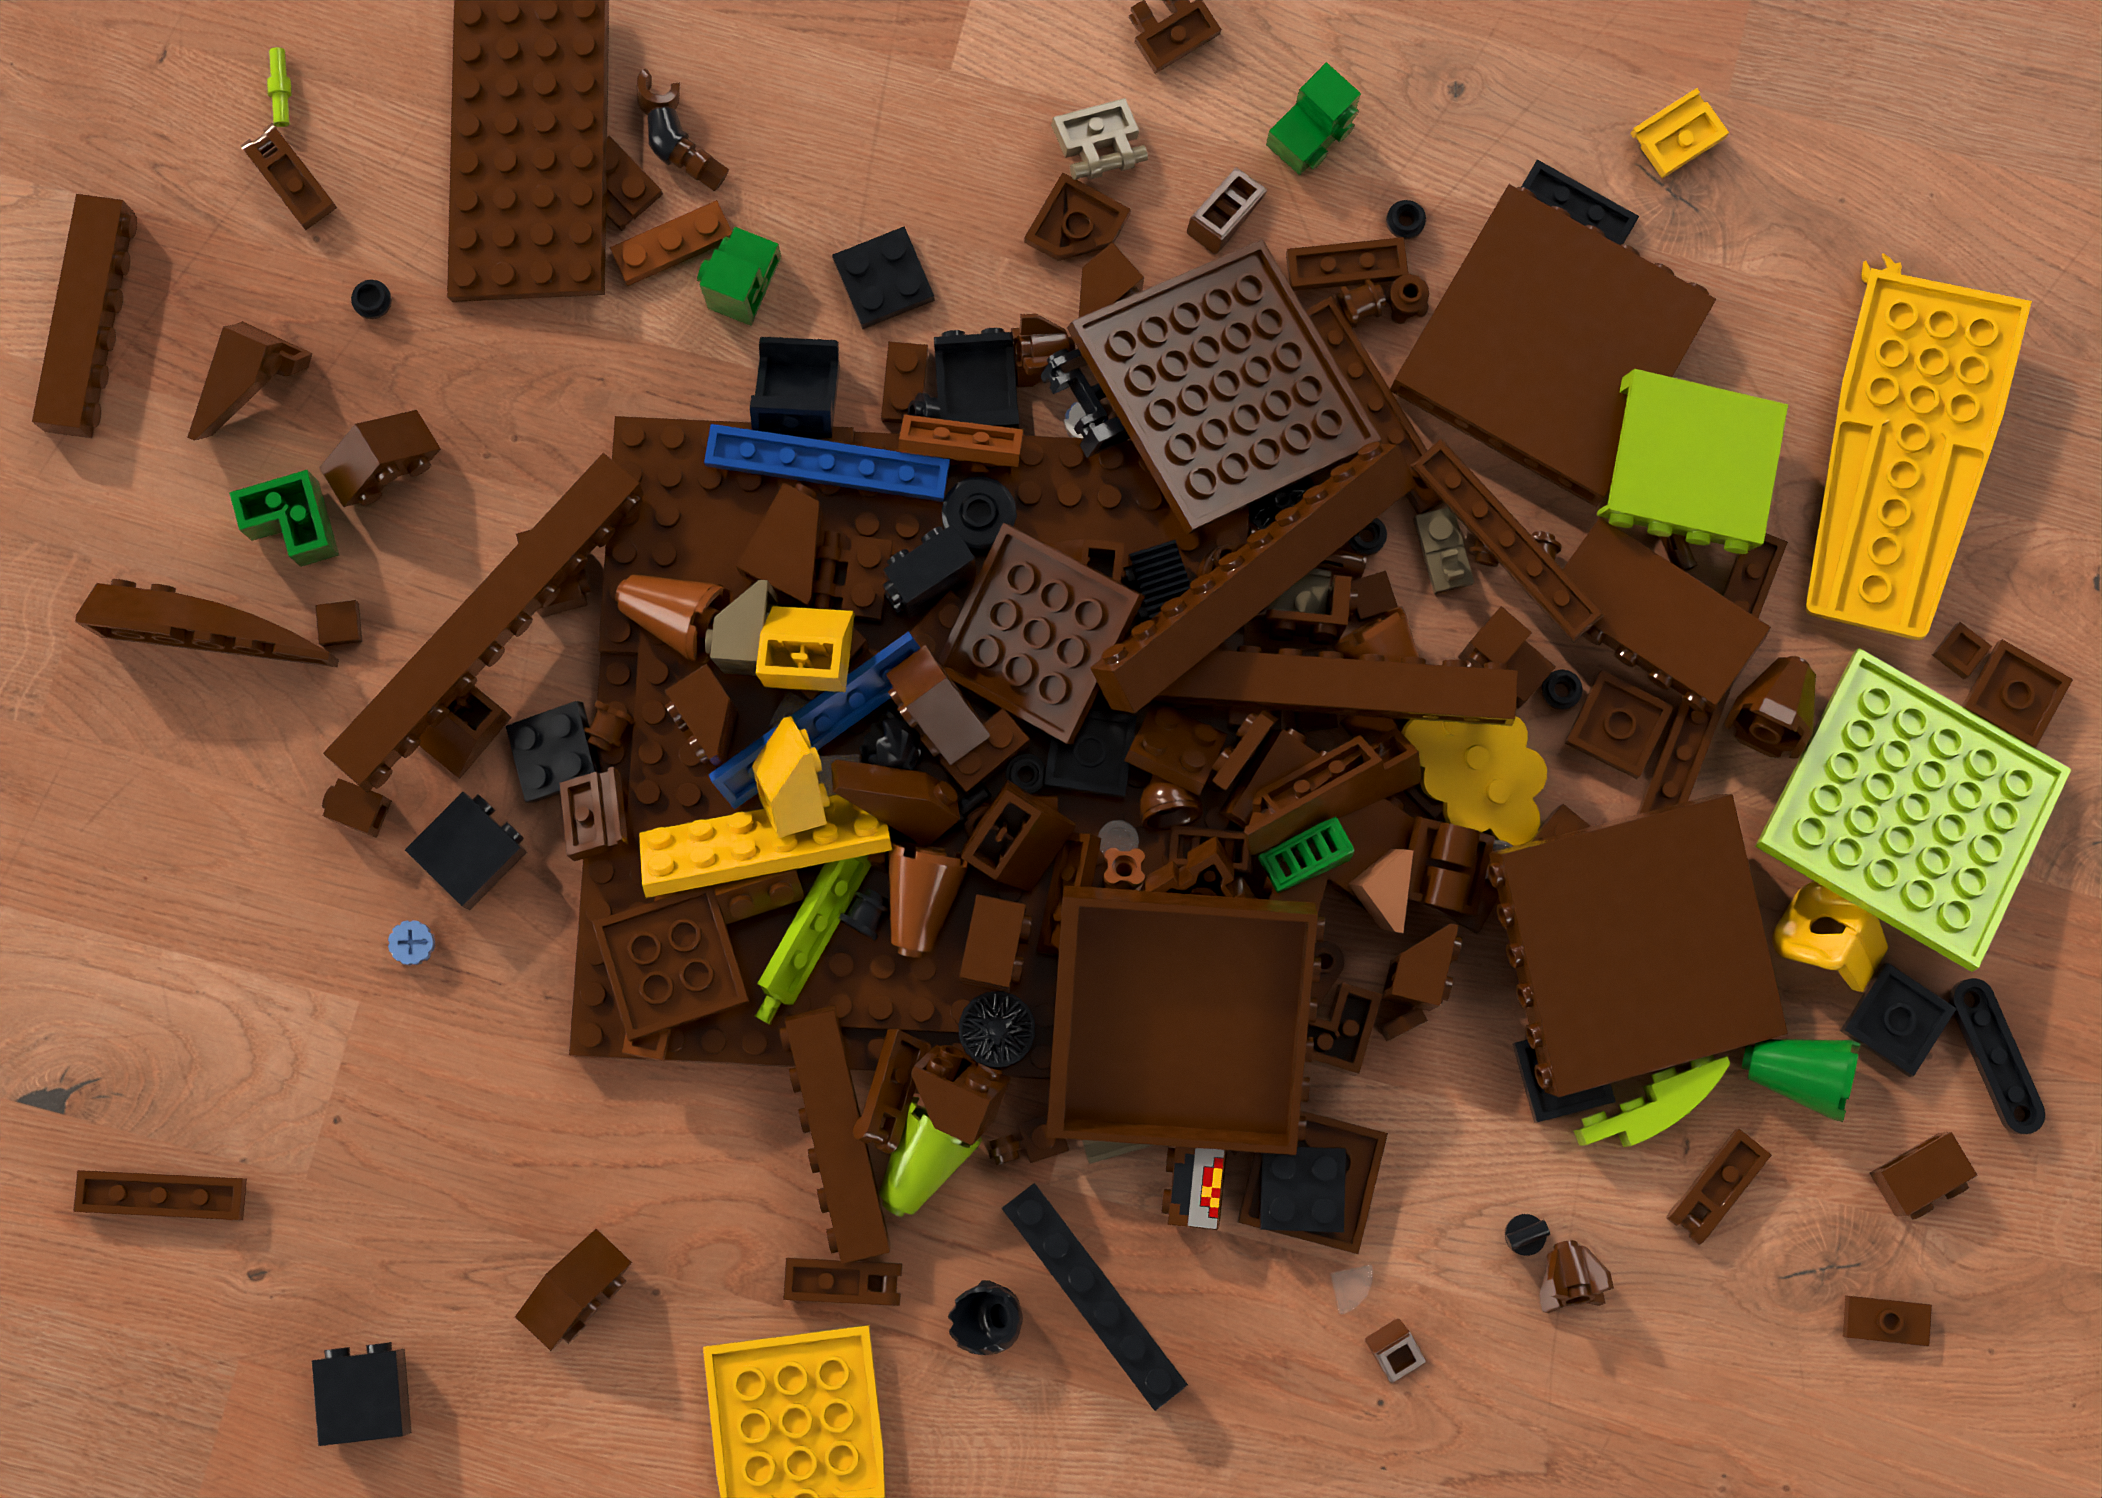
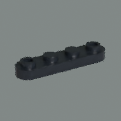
(1997, 1056)

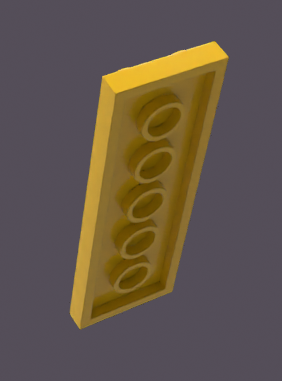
(749, 847)

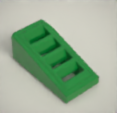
(1332, 830)

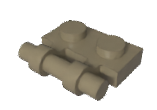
(1098, 128)

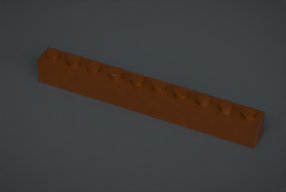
(1252, 577)
(485, 623)
(1349, 686)

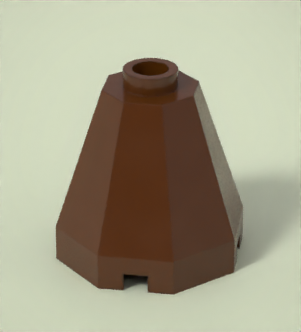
(1776, 709)

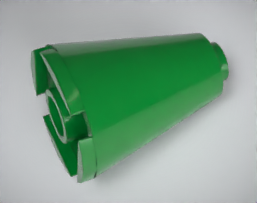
(1806, 1071)

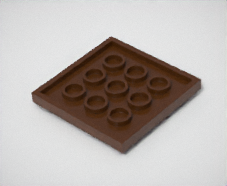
(1036, 631)

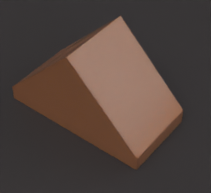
(1385, 889)

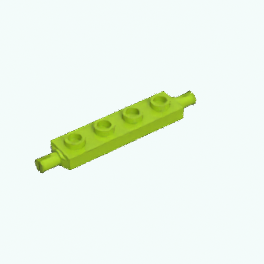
(810, 933)

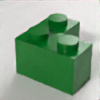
(1319, 117)
(739, 275)
(291, 507)

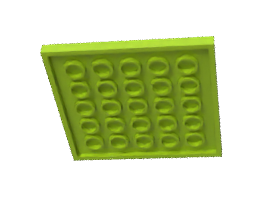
(1914, 809)

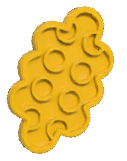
(1481, 775)

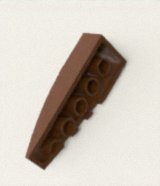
(191, 623)

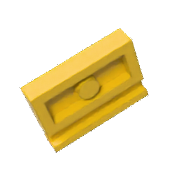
(1679, 133)

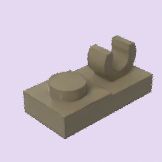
(1443, 550)

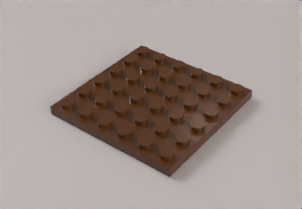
(1223, 385)

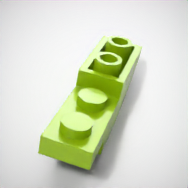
(1669, 1099)

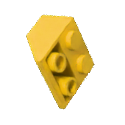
(805, 649)
(789, 780)

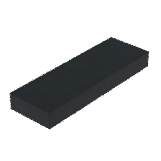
(1580, 202)

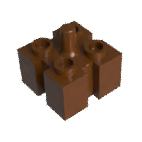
(1207, 873)

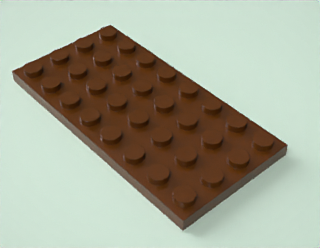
(528, 149)

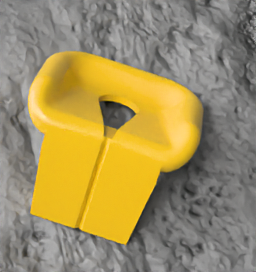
(1851, 953)

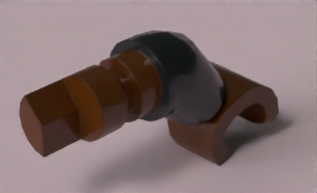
(669, 139)

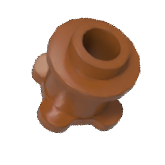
(1124, 869)

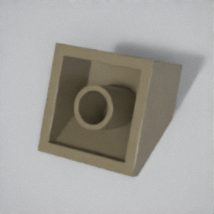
(737, 630)

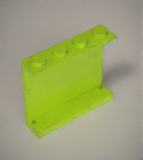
(1695, 462)

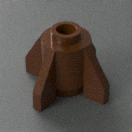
(1034, 344)
(1573, 1278)

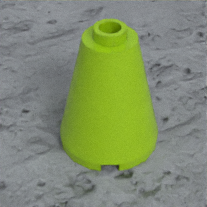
(920, 1163)

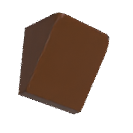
(1395, 1350)

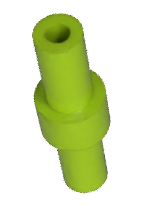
(279, 87)

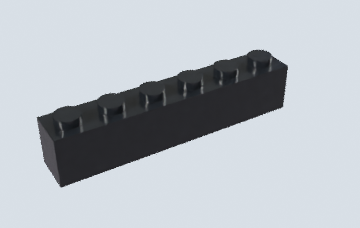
(1094, 1296)

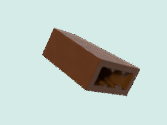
(787, 546)

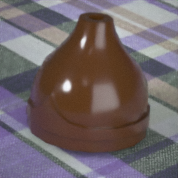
(1168, 805)

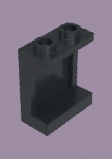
(977, 377)
(796, 387)

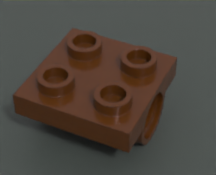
(1448, 865)

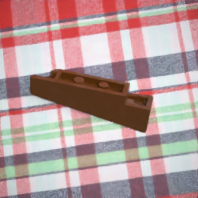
(1332, 787)

